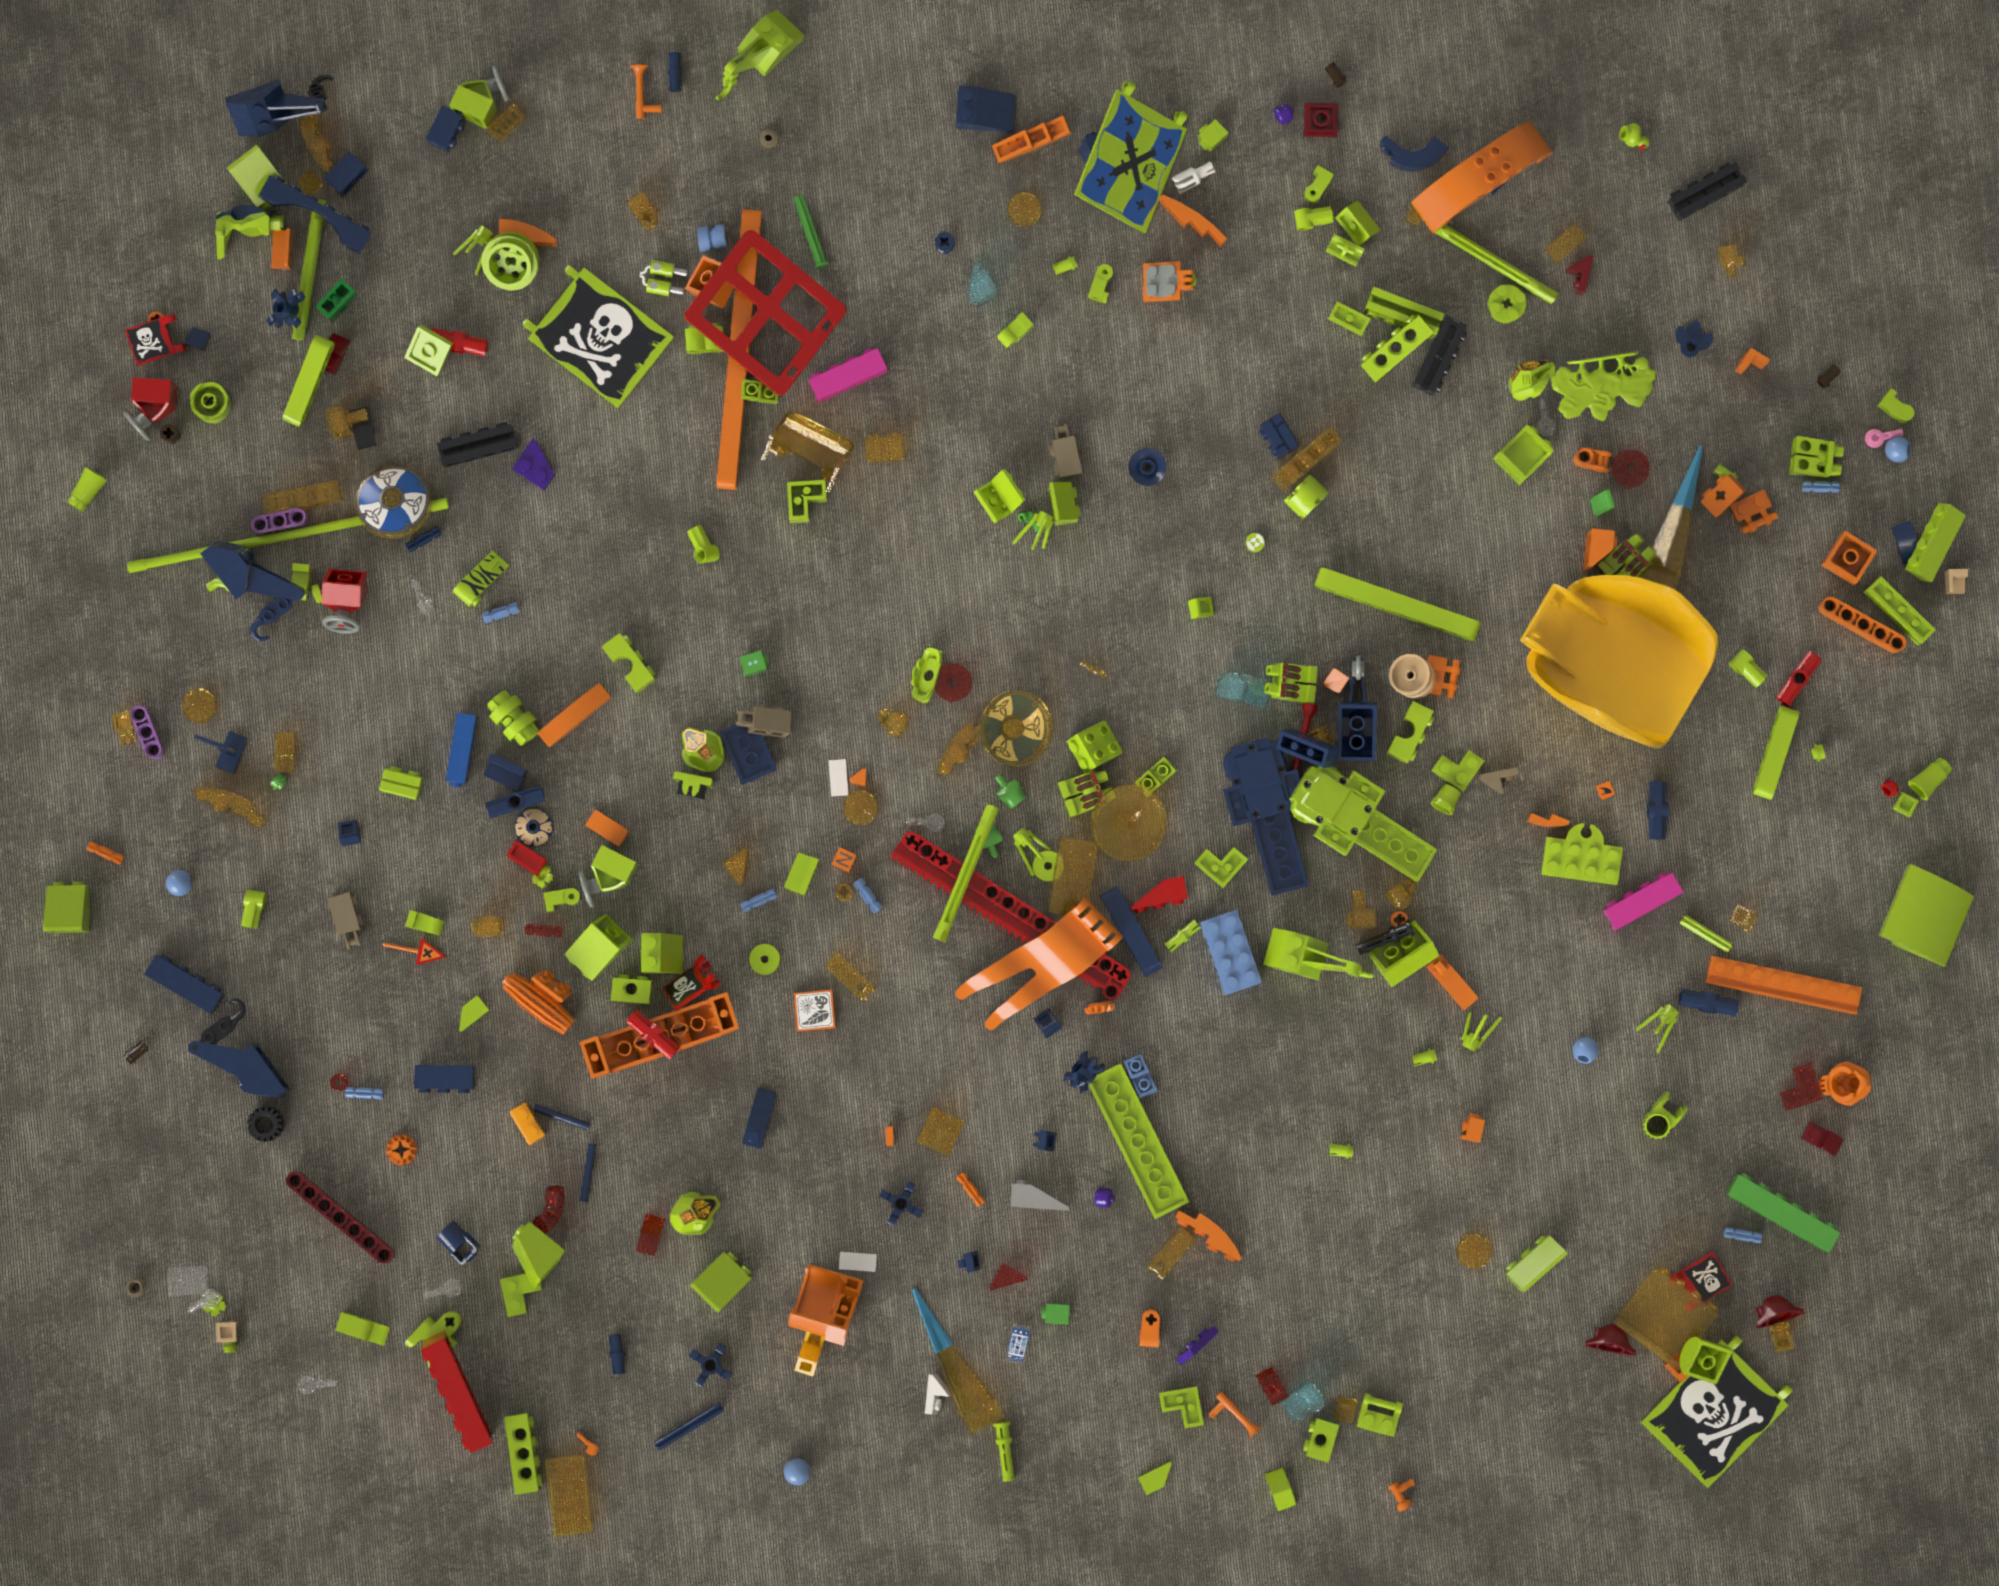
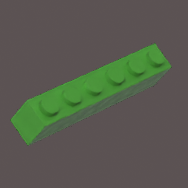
(1783, 1213)

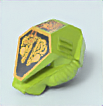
(1530, 378)
(702, 750)
(694, 1213)

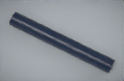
(562, 1117)
(588, 1172)

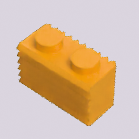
(527, 1123)

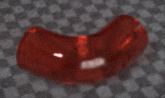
(552, 1209)

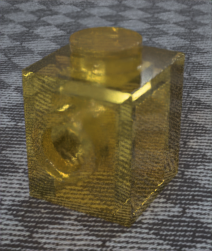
(1782, 1336)

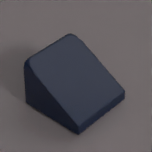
(197, 339)
(348, 833)
(1047, 1023)

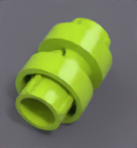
(507, 711)

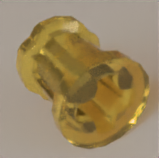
(848, 896)

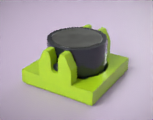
(692, 785)

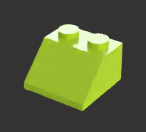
(1063, 503)

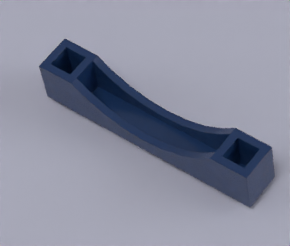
(280, 194)

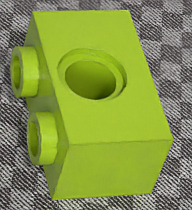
(620, 994)
(1323, 1451)

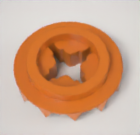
(1099, 1007)
(407, 1142)

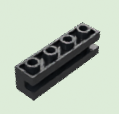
(1706, 191)
(1438, 358)
(477, 445)

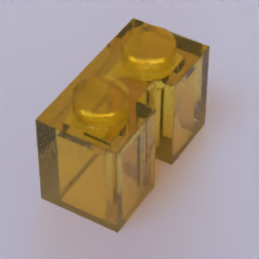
(884, 448)
(487, 927)

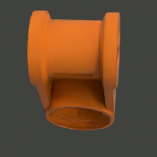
(1596, 459)
(1150, 1332)

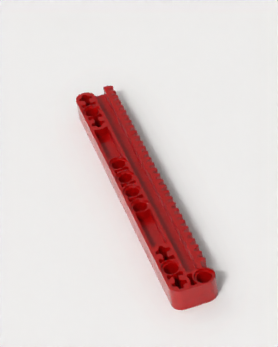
(1009, 918)

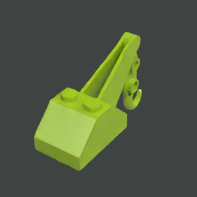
(762, 48)
(1305, 956)

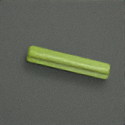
(1706, 933)

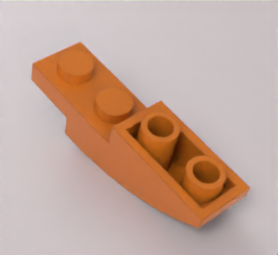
(1216, 1239)

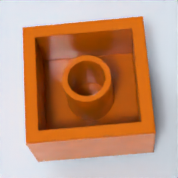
(700, 277)
(1849, 557)

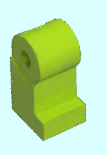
(1315, 191)
(1102, 277)
(1015, 330)
(1895, 408)
(302, 576)
(560, 897)
(424, 923)

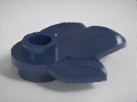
(1693, 336)

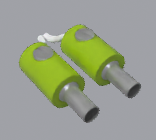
(663, 269)

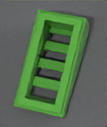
(1602, 503)

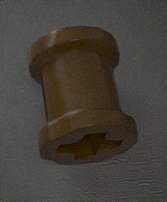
(173, 438)

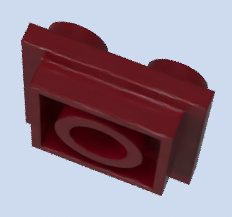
(1313, 128)

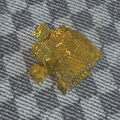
(1728, 259)

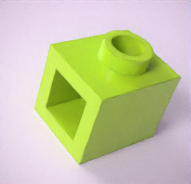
(1212, 135)

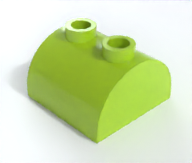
(1704, 1359)

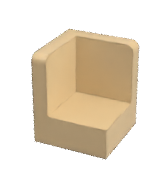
(1955, 581)
(227, 1331)

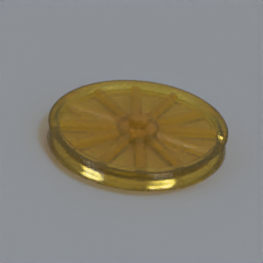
(1024, 209)
(199, 705)
(860, 807)
(1474, 1251)

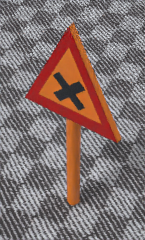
(426, 951)

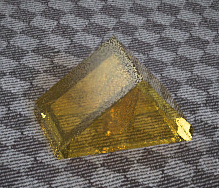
(736, 865)

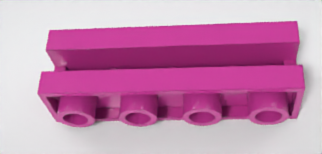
(847, 375)
(1643, 901)

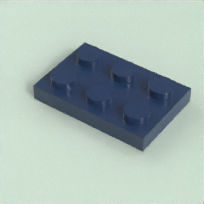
(747, 753)

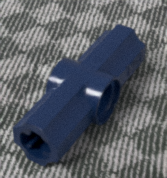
(503, 805)
(1657, 810)
(1708, 1002)

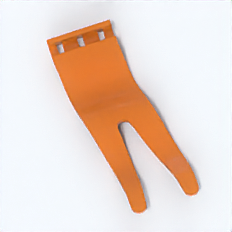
(1054, 955)

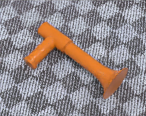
(640, 107)
(1226, 1402)

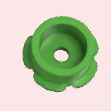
(278, 781)

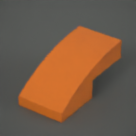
(1553, 821)
(607, 828)

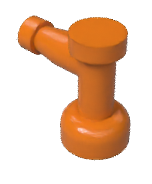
(1397, 1491)

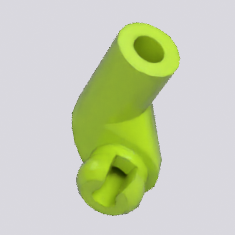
(214, 584)

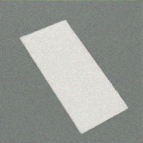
(838, 777)
(857, 1261)

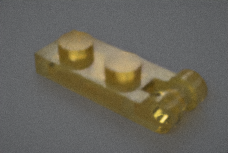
(849, 976)
(1171, 1252)

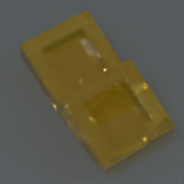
(1565, 243)
(284, 751)

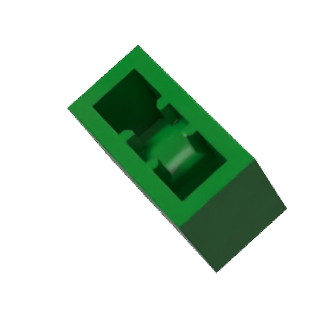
(336, 300)

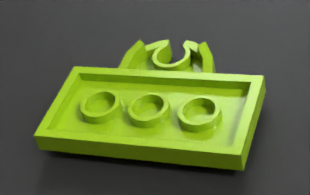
(1582, 857)

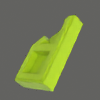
(472, 1012)
(1155, 1478)

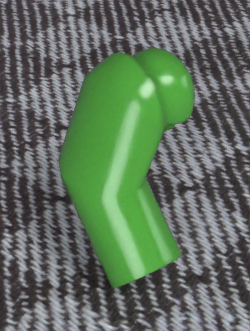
(1025, 516)

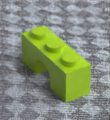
(620, 648)
(1419, 718)

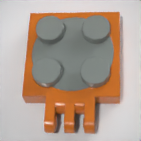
(1165, 281)

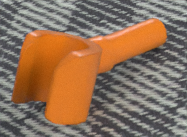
(592, 1448)

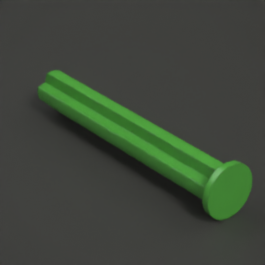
(810, 232)

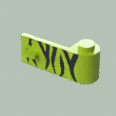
(479, 579)

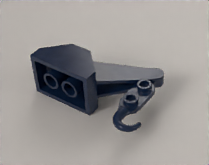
(240, 574)

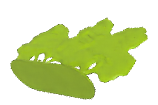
(1600, 387)

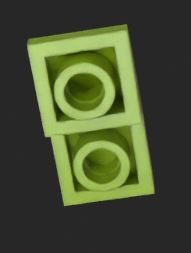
(757, 392)
(1156, 775)

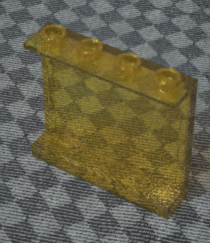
(1665, 1315)

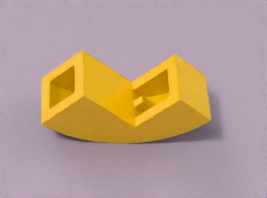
(809, 1354)

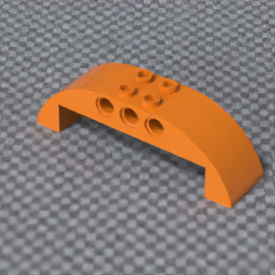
(1481, 174)
(685, 1027)

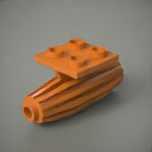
(541, 998)

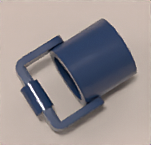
(453, 1237)

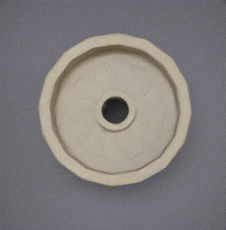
(1416, 666)

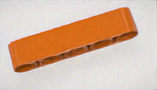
(1871, 624)

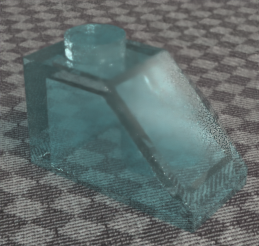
(981, 287)

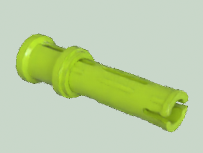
(1004, 1440)

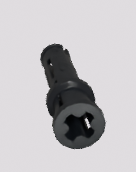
(1394, 934)

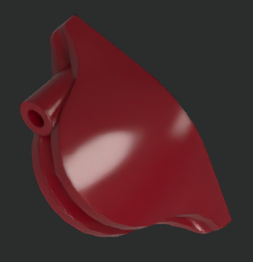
(1775, 1310)
(1611, 1339)

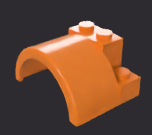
(826, 1304)

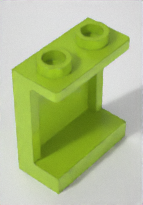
(1524, 454)

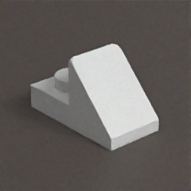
(935, 1389)

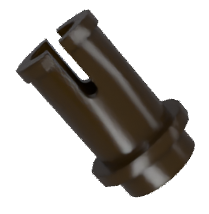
(1335, 74)
(1825, 379)
(136, 1052)

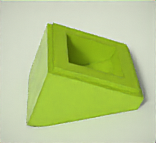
(1200, 607)

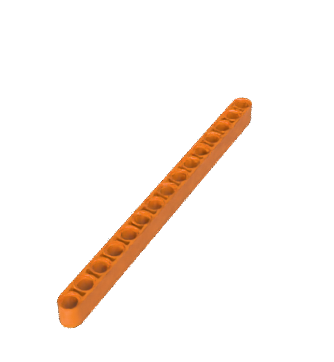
(733, 403)

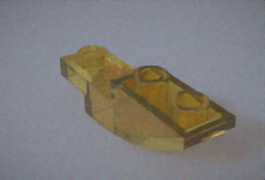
(316, 144)
(957, 749)
(224, 800)

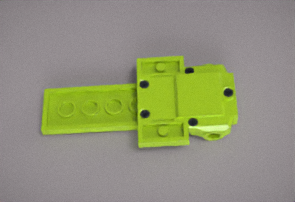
(1347, 815)

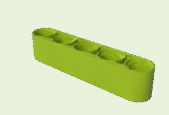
(308, 381)
(1775, 752)

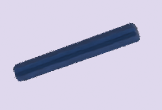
(688, 1426)

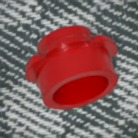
(1890, 788)

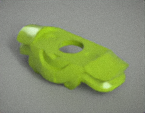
(930, 661)

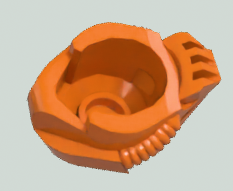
(1846, 1083)

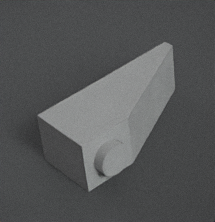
(1029, 1196)

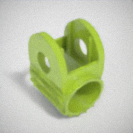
(1658, 1110)

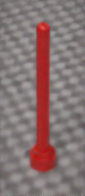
(1308, 712)

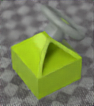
(476, 101)
(611, 873)

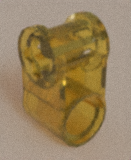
(641, 209)

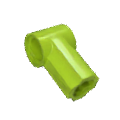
(1308, 218)
(704, 550)
(1744, 664)
(254, 903)

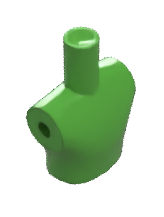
(1010, 792)
(993, 839)

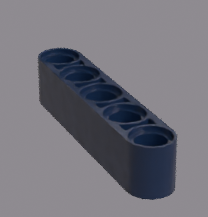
(1131, 931)

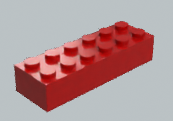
(457, 1391)

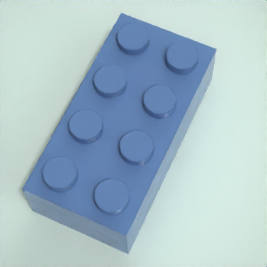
(1230, 952)

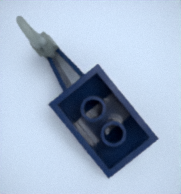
(1357, 722)

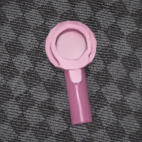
(1875, 438)

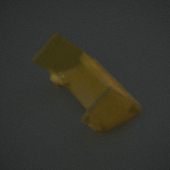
(812, 444)

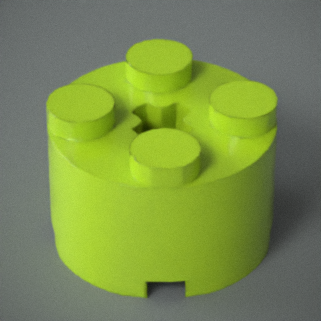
(210, 391)
(1306, 496)

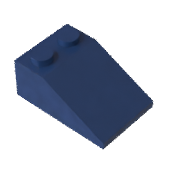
(984, 109)

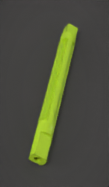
(1498, 264)
(308, 271)
(981, 834)

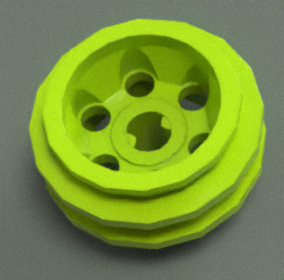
(520, 248)

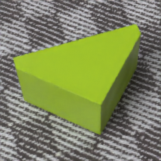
(1280, 1489)

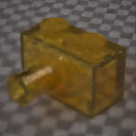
(341, 421)
(1360, 916)

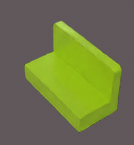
(1357, 223)
(801, 873)

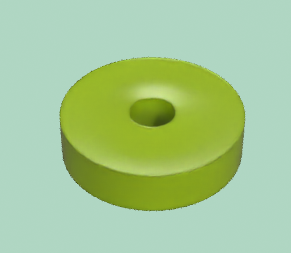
(1039, 869)
(773, 959)

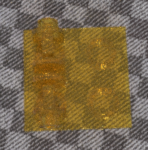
(940, 1131)

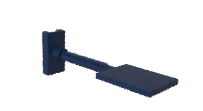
(230, 751)

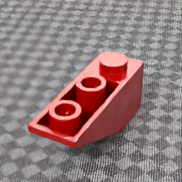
(1168, 891)

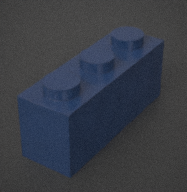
(1308, 748)
(444, 1078)

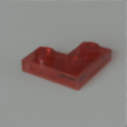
(1807, 1090)

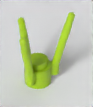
(480, 236)
(1044, 521)
(1023, 838)
(1668, 1016)
(1472, 1040)

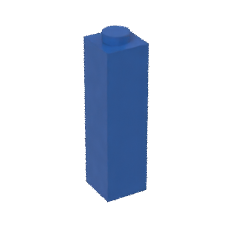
(461, 749)

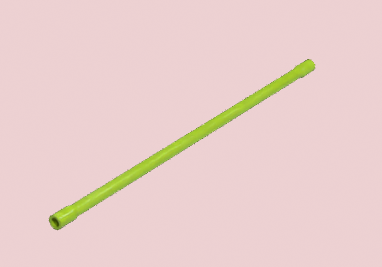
(144, 564)

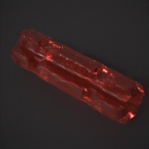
(544, 930)

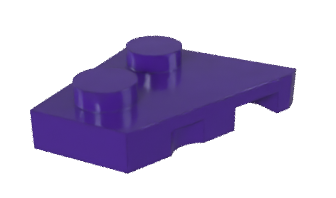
(534, 466)
(1194, 1347)

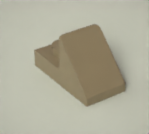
(1493, 779)

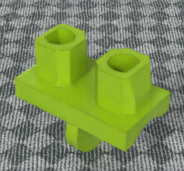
(1345, 250)

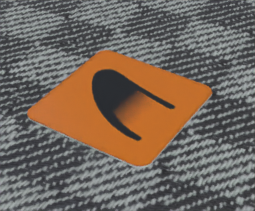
(1605, 790)

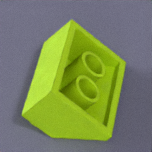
(1405, 957)
(1535, 1263)

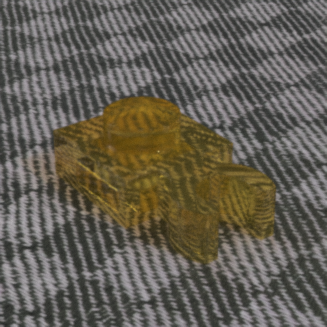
(123, 724)

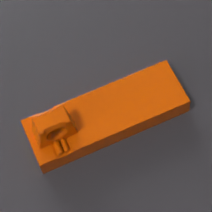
(1452, 982)

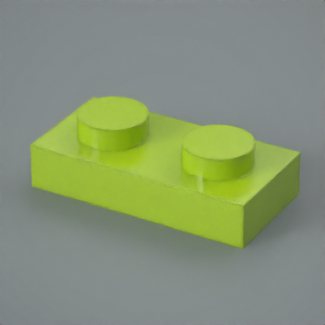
(1349, 318)

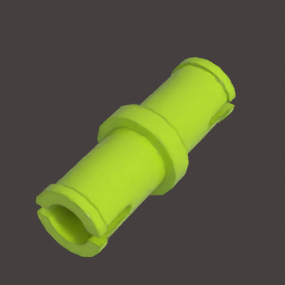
(1182, 935)

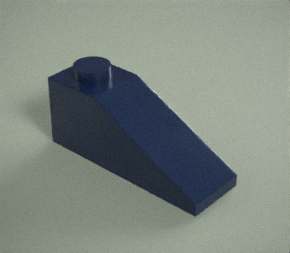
(759, 1118)

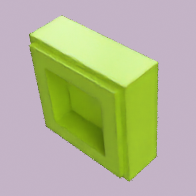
(1905, 804)

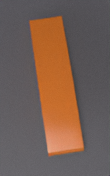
(1031, 139)
(1186, 216)
(574, 715)

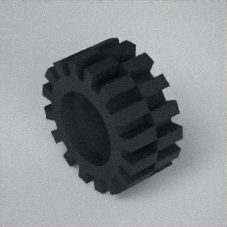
(257, 1115)

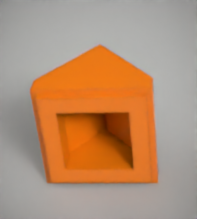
(859, 778)

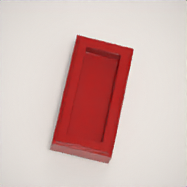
(526, 858)

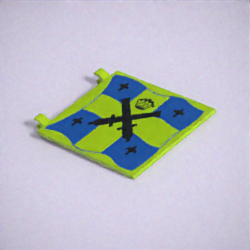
(1131, 159)

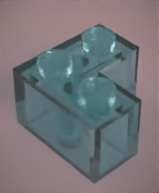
(1242, 689)
(1303, 1400)

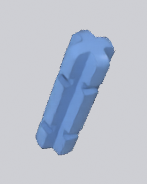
(1820, 486)
(500, 612)
(867, 895)
(758, 900)
(366, 1093)
(1742, 1235)

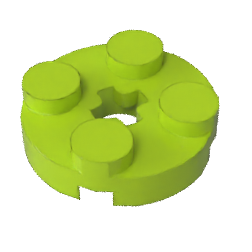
(1497, 309)

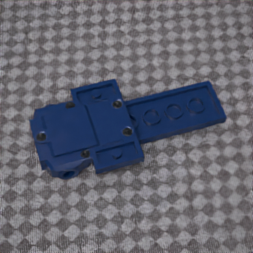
(1262, 797)

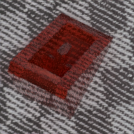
(1006, 1276)

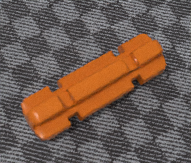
(105, 852)
(970, 1189)

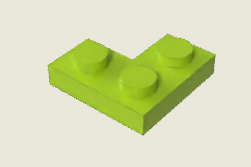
(1461, 774)
(1221, 871)
(513, 1293)
(1186, 1400)

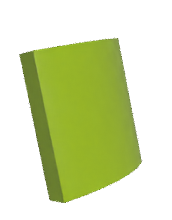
(1926, 915)

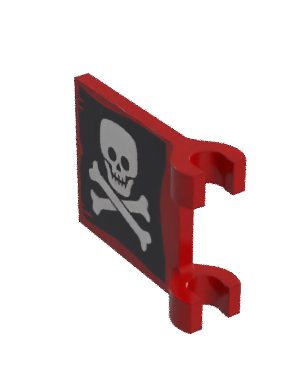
(152, 340)
(691, 984)
(1705, 1276)

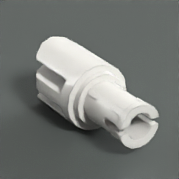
(1191, 177)

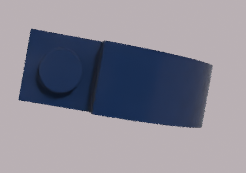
(1414, 160)

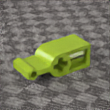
(362, 1328)

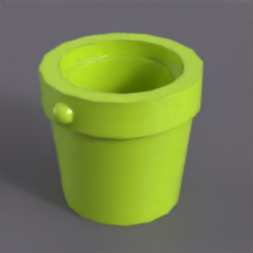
(1446, 799)

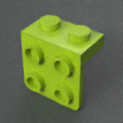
(1000, 496)
(1094, 746)

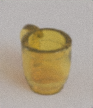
(896, 722)
(1399, 896)

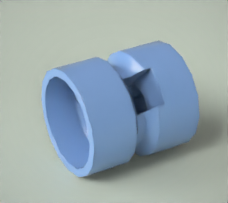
(711, 237)

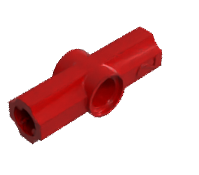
(464, 343)
(1791, 687)
(653, 1034)

